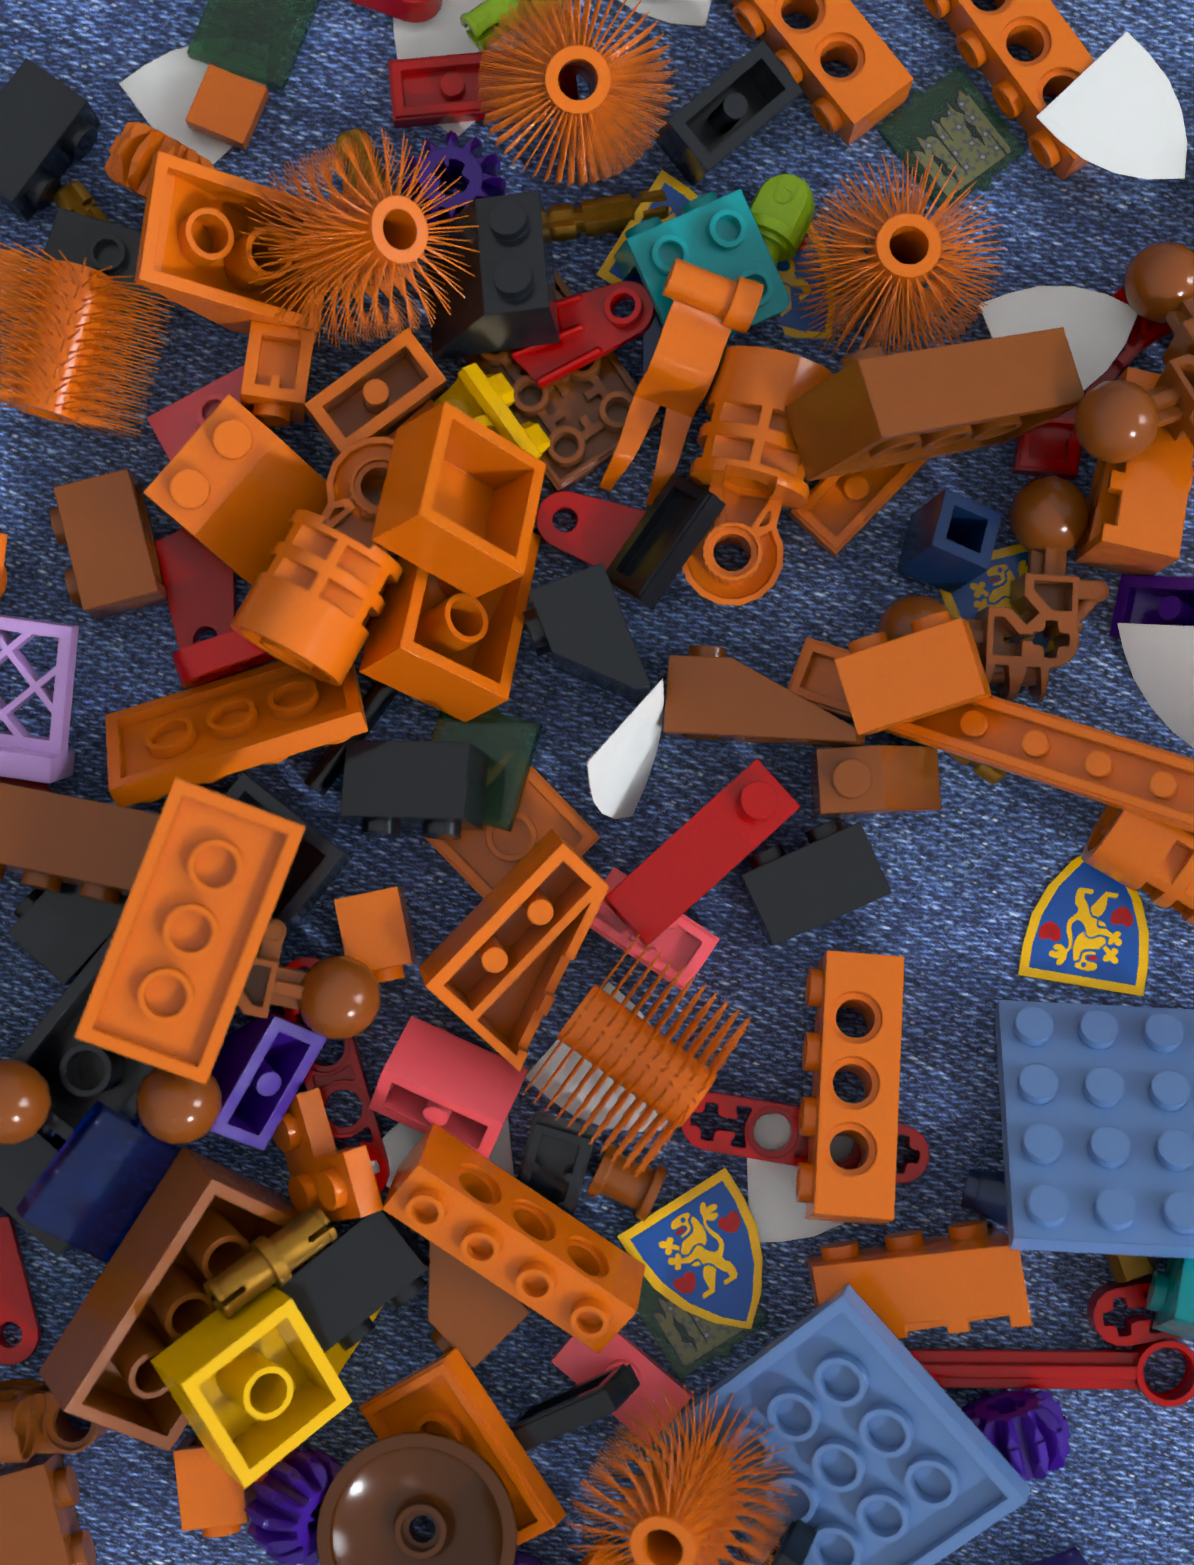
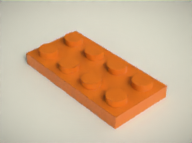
(226, 729)
(190, 931)

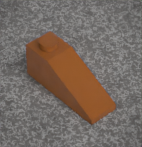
(730, 702)

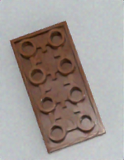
(577, 413)

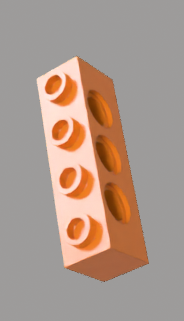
(840, 34)
(1020, 85)
(874, 989)
(515, 1238)

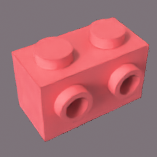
(448, 1084)

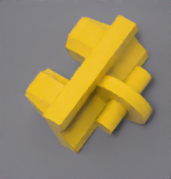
(488, 402)

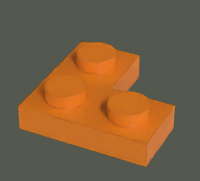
(320, 1174)

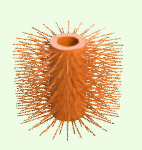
(607, 78)
(359, 241)
(896, 264)
(66, 337)
(642, 1060)
(687, 1497)

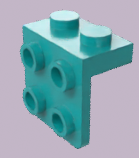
(712, 236)

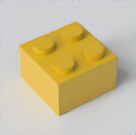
(252, 1384)

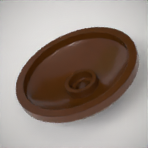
(411, 1475)

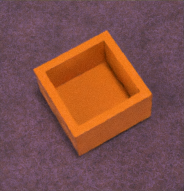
(459, 501)

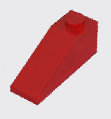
(701, 852)

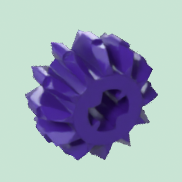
(476, 173)
(1024, 1429)
(289, 1506)

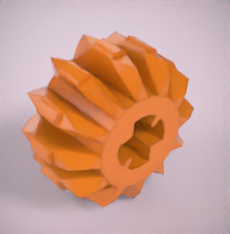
(133, 152)

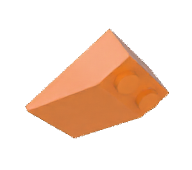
(196, 247)
(237, 488)
(446, 644)

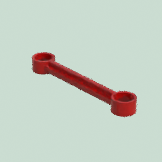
(1055, 1369)

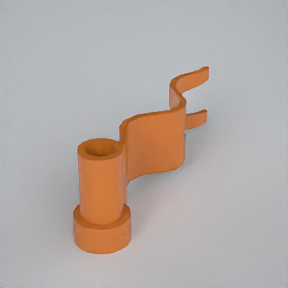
(683, 364)

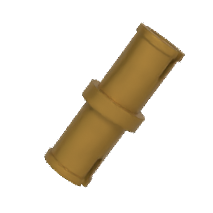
(270, 1261)

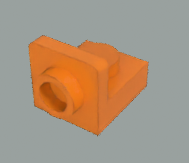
(277, 373)

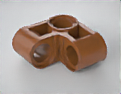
(37, 1424)

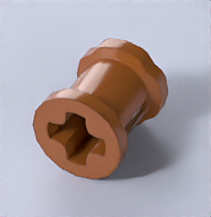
(618, 1184)

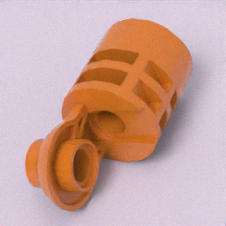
(750, 467)
(325, 574)
(1145, 857)

